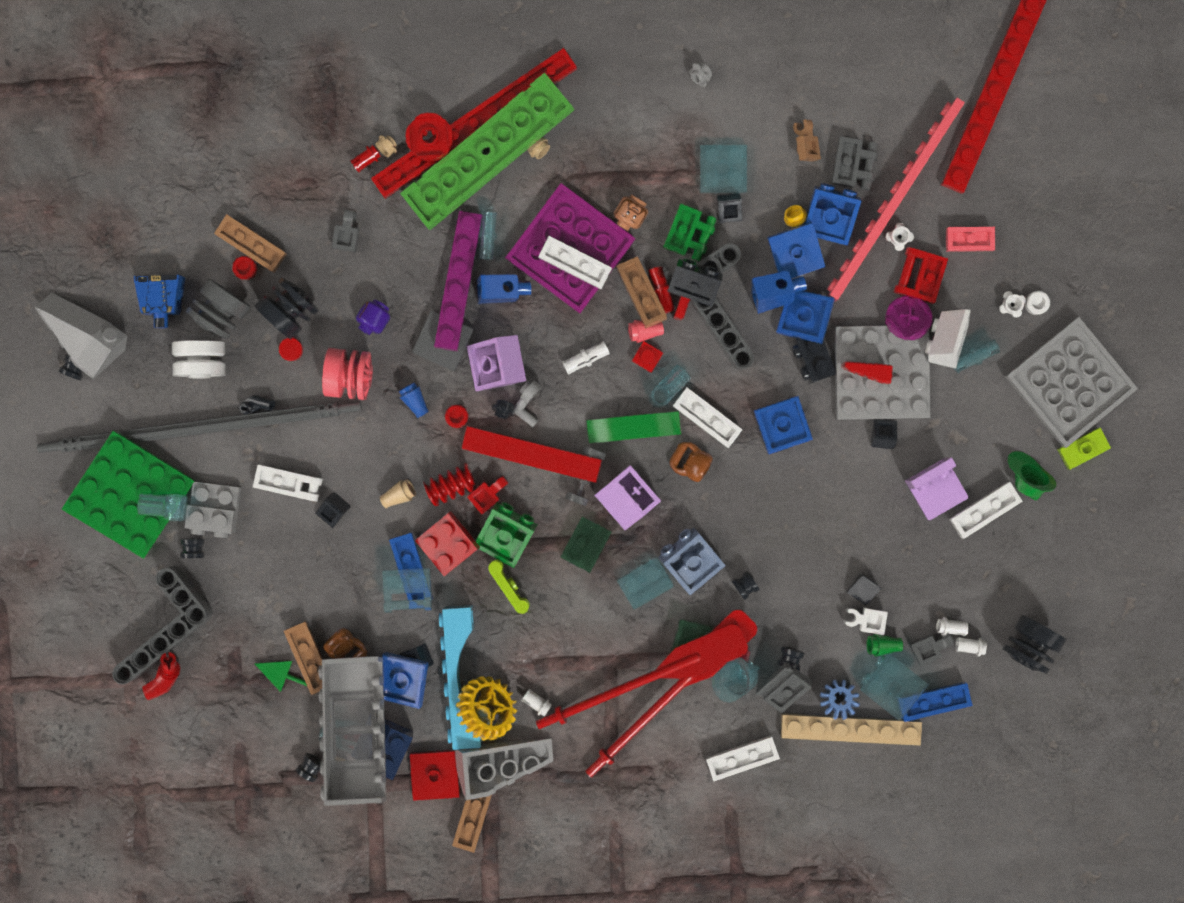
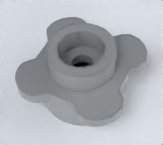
(700, 73)

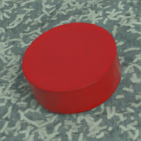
(244, 268)
(291, 349)
(456, 416)

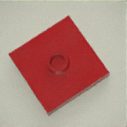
(434, 775)

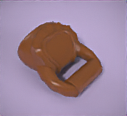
(696, 464)
(341, 643)

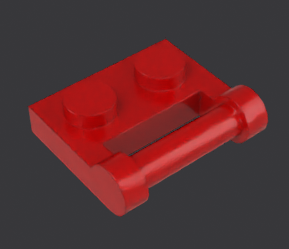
(928, 277)

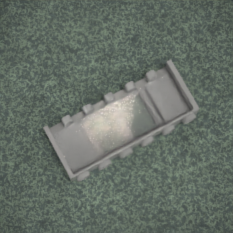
(353, 731)

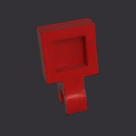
(485, 495)

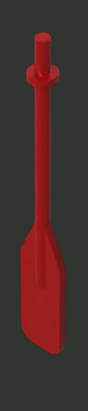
(737, 618)
(681, 663)

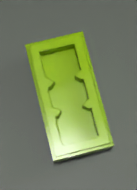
(1084, 448)

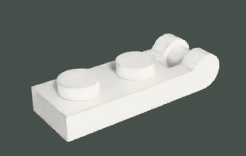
(286, 482)

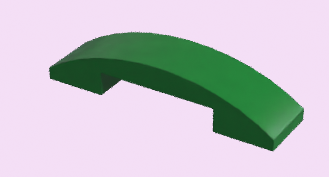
(633, 427)

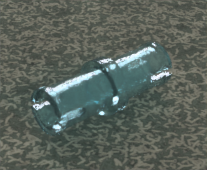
(488, 235)
(977, 355)

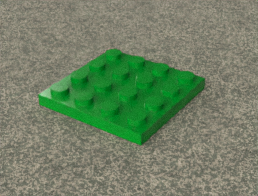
(111, 491)

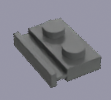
(784, 687)

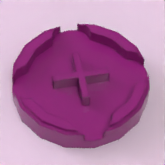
(908, 318)

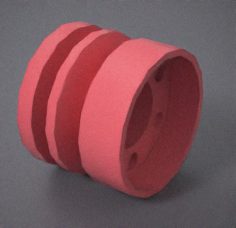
(344, 373)

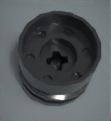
(286, 308)
(1034, 644)

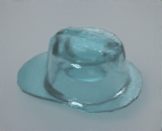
(735, 679)

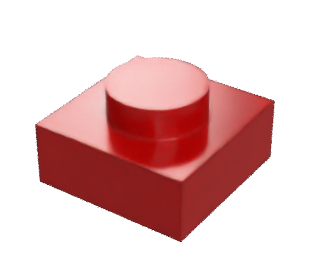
(647, 357)

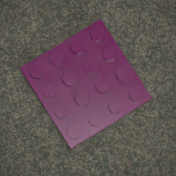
(578, 226)

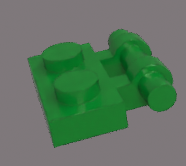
(683, 229)

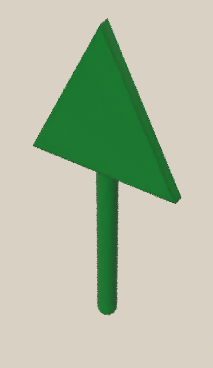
(278, 672)

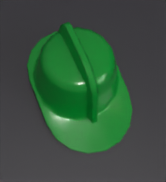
(1030, 476)

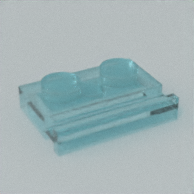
(645, 583)

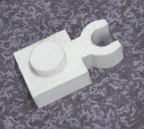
(870, 620)

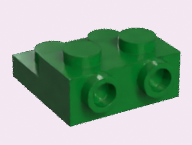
(506, 534)

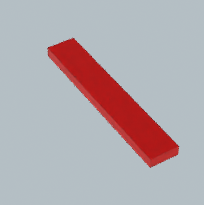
(531, 454)

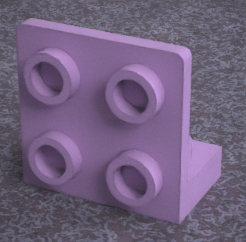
(937, 488)

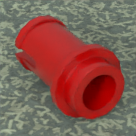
(365, 158)

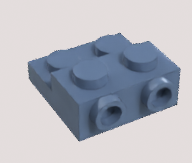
(691, 560)

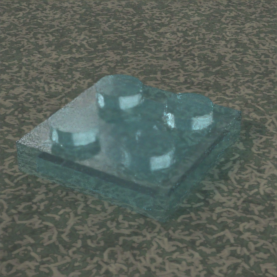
(723, 168)

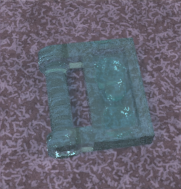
(407, 581)

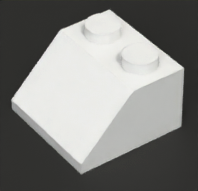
(948, 337)

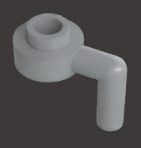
(528, 391)

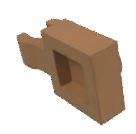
(807, 144)

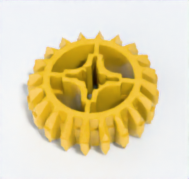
(480, 717)

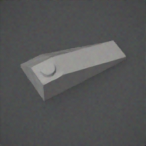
(86, 337)
(500, 764)

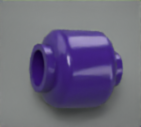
(373, 317)

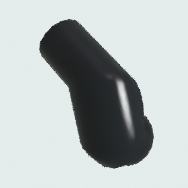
(255, 403)

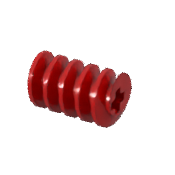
(450, 485)

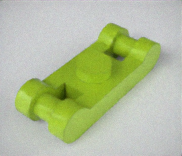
(508, 587)

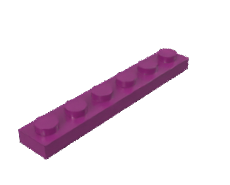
(458, 281)

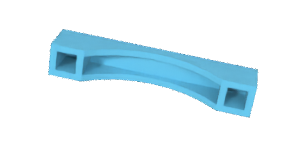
(457, 627)

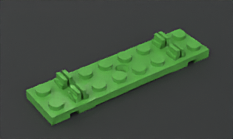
(506, 134)

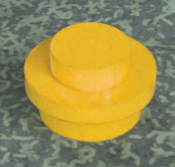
(795, 216)

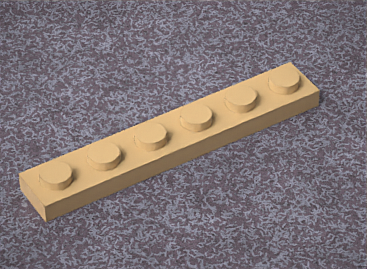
(851, 729)

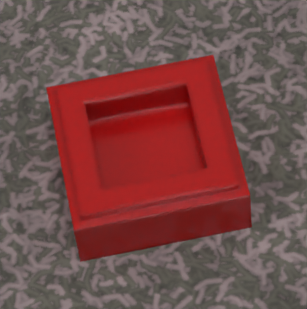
(681, 308)

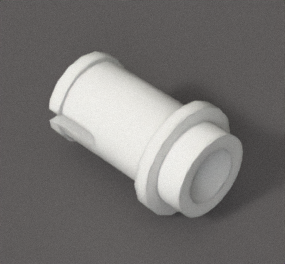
(947, 626)
(971, 646)
(536, 702)

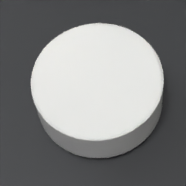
(1037, 302)

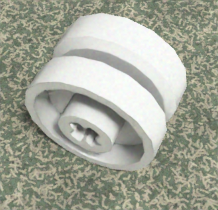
(198, 359)

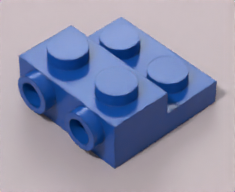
(833, 213)

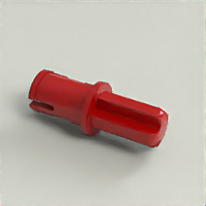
(661, 288)

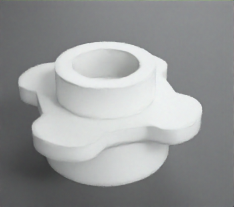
(900, 229)
(1018, 304)

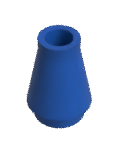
(413, 398)

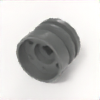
(217, 309)

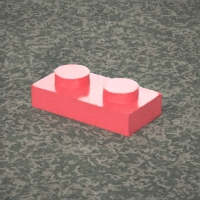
(970, 239)

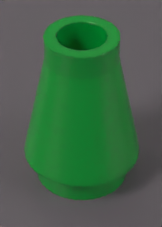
(882, 645)

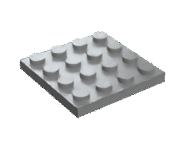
(1071, 382)
(866, 399)

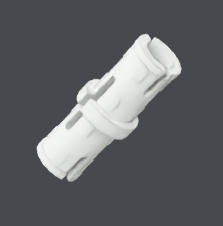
(585, 357)

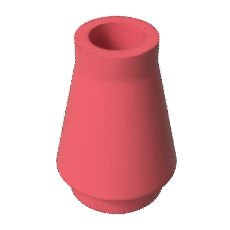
(638, 332)

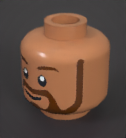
(631, 212)

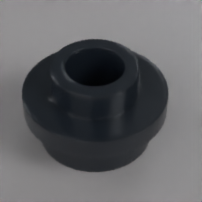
(503, 409)

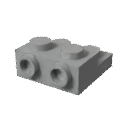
(213, 509)

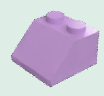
(496, 363)

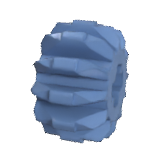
(848, 699)

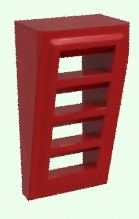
(877, 372)

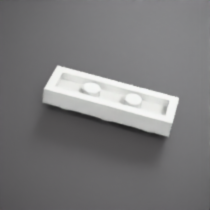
(575, 262)
(707, 417)
(985, 510)
(742, 758)

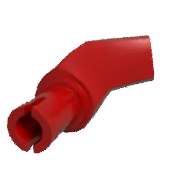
(165, 678)

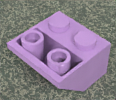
(627, 497)

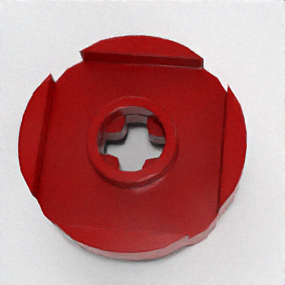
(421, 148)

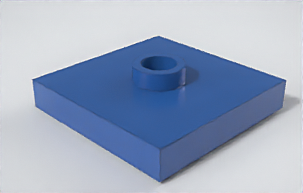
(796, 250)
(806, 317)
(783, 425)
(404, 679)

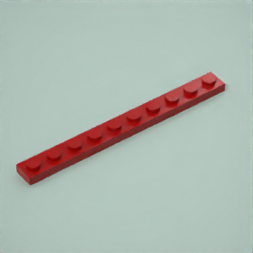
(992, 94)
(411, 167)

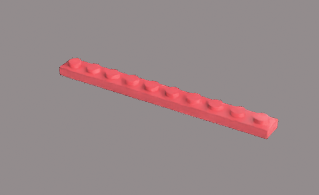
(898, 192)

